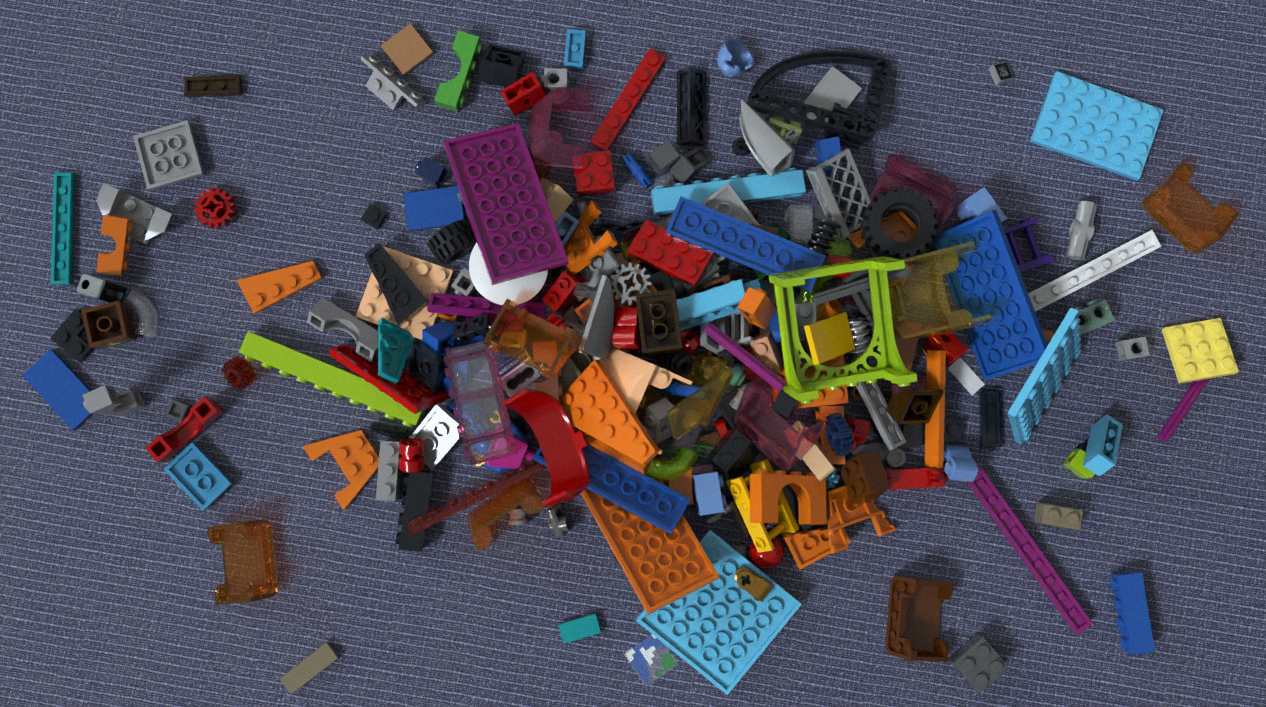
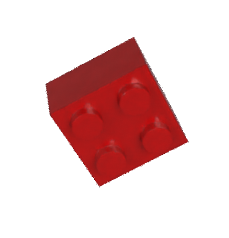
(596, 174)

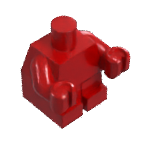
(860, 430)

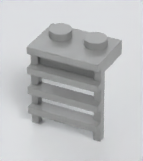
(724, 325)

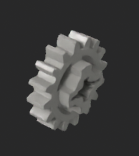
(634, 274)

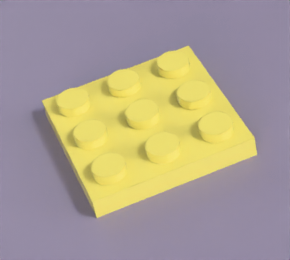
(1200, 350)

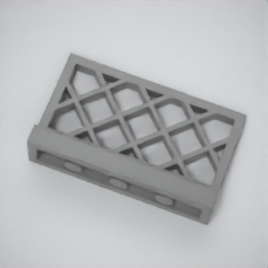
(827, 197)

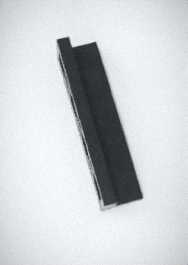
(688, 105)

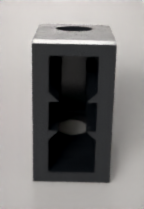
(95, 287)

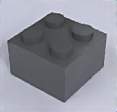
(978, 663)

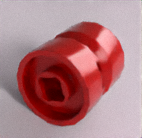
(690, 340)
(411, 452)

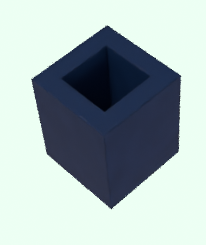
(430, 171)

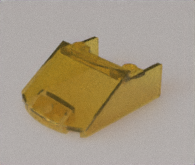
(922, 303)
(701, 405)

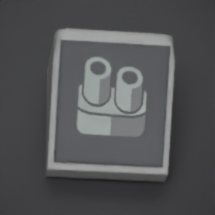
(1000, 73)

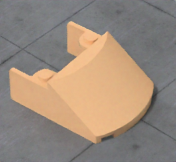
(634, 374)

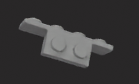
(389, 86)

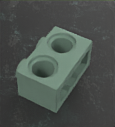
(1089, 319)

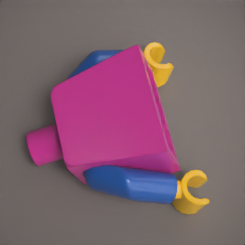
(514, 461)

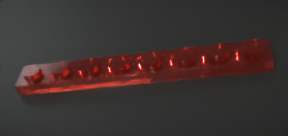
(472, 497)

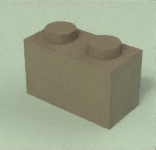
(1058, 516)

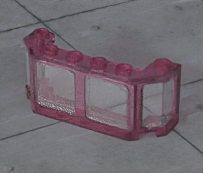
(479, 403)

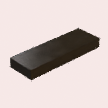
(213, 86)

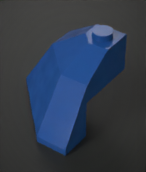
(440, 337)

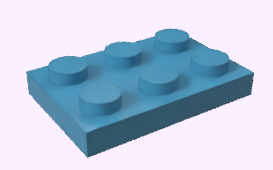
(198, 476)

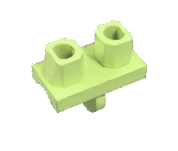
(782, 127)

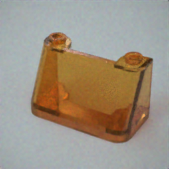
(1186, 212)
(531, 339)
(481, 518)
(246, 561)

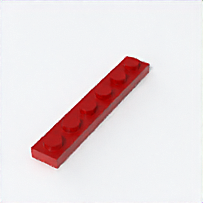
(628, 100)

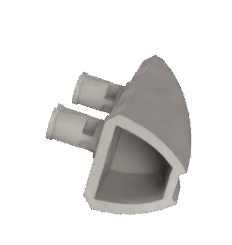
(764, 142)

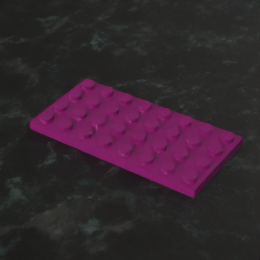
(505, 203)

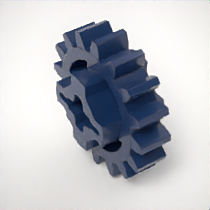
(838, 434)

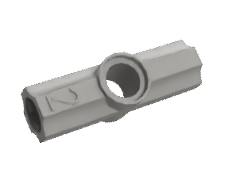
(1081, 230)

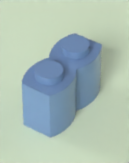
(959, 463)

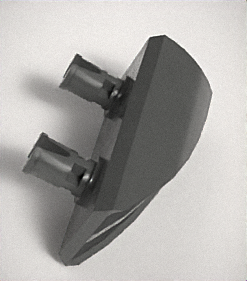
(599, 320)

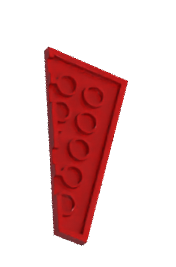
(406, 391)

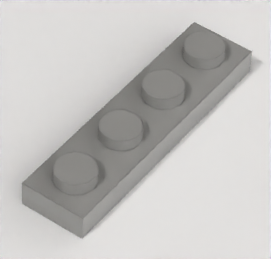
(884, 422)

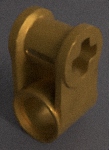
(754, 585)

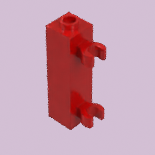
(916, 478)

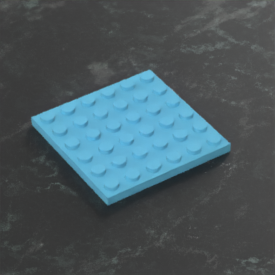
(1046, 378)
(722, 625)

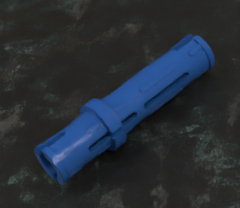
(677, 390)

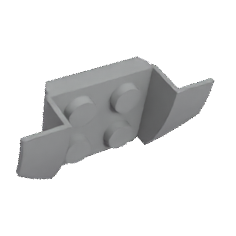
(147, 219)

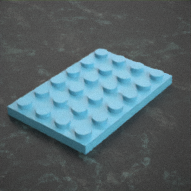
(1096, 126)

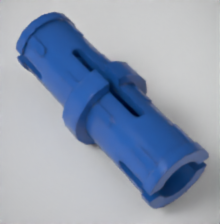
(638, 170)

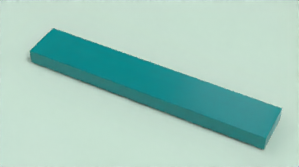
(63, 228)

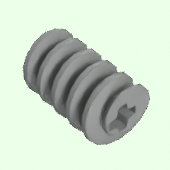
(859, 336)

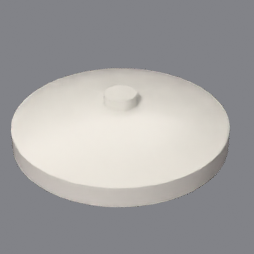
(516, 290)

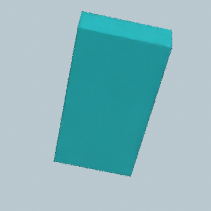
(579, 628)

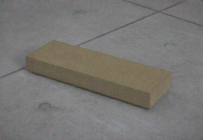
(309, 668)

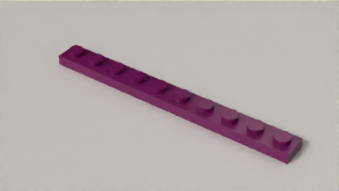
(1029, 552)

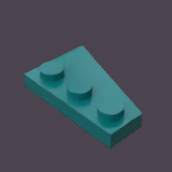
(393, 349)

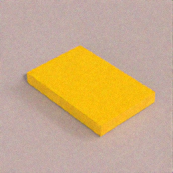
(829, 338)

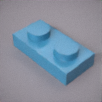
(574, 49)

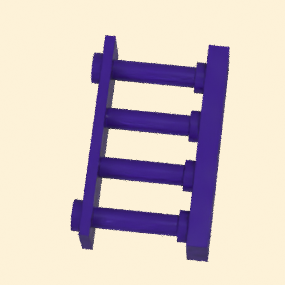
(1038, 258)

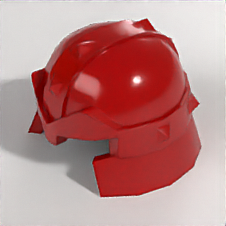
(768, 559)

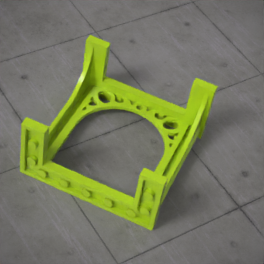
(888, 362)

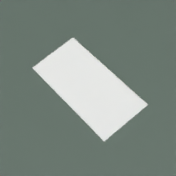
(966, 376)

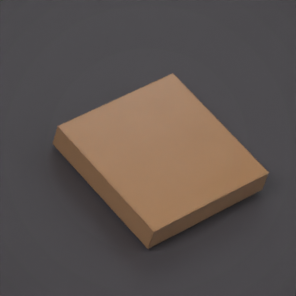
(407, 49)

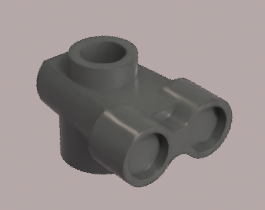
(558, 522)

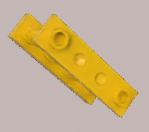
(758, 533)

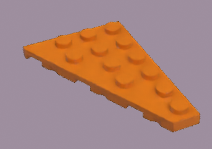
(602, 412)

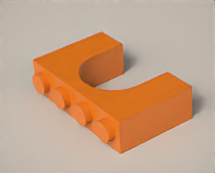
(766, 490)

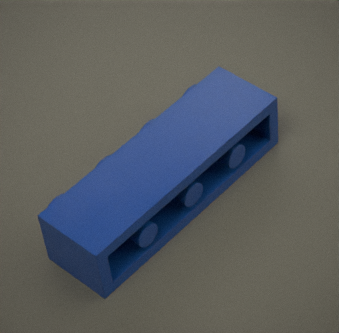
(1132, 612)

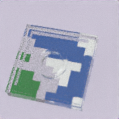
(650, 659)

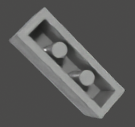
(388, 472)

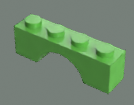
(451, 94)

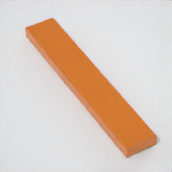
(935, 428)

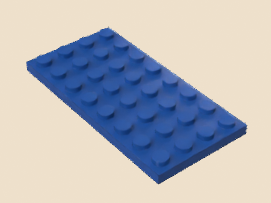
(992, 284)

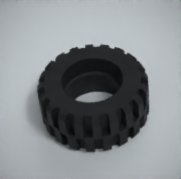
(899, 201)

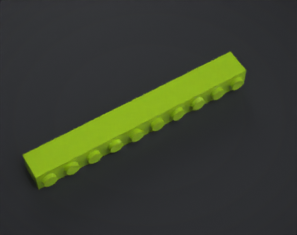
(325, 377)

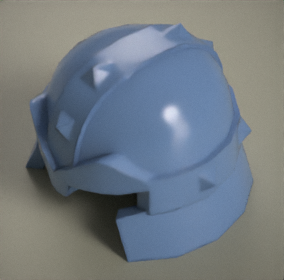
(734, 58)

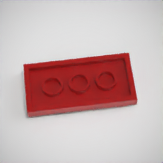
(670, 253)

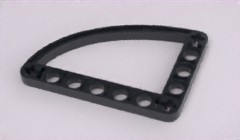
(822, 57)

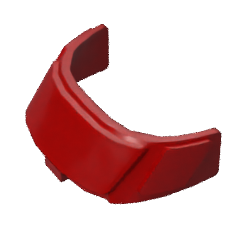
(558, 443)

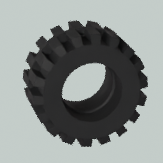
(452, 242)

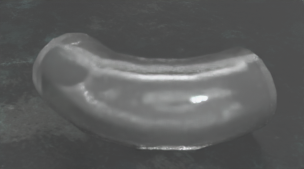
(147, 313)

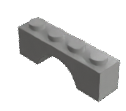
(328, 316)
(108, 402)

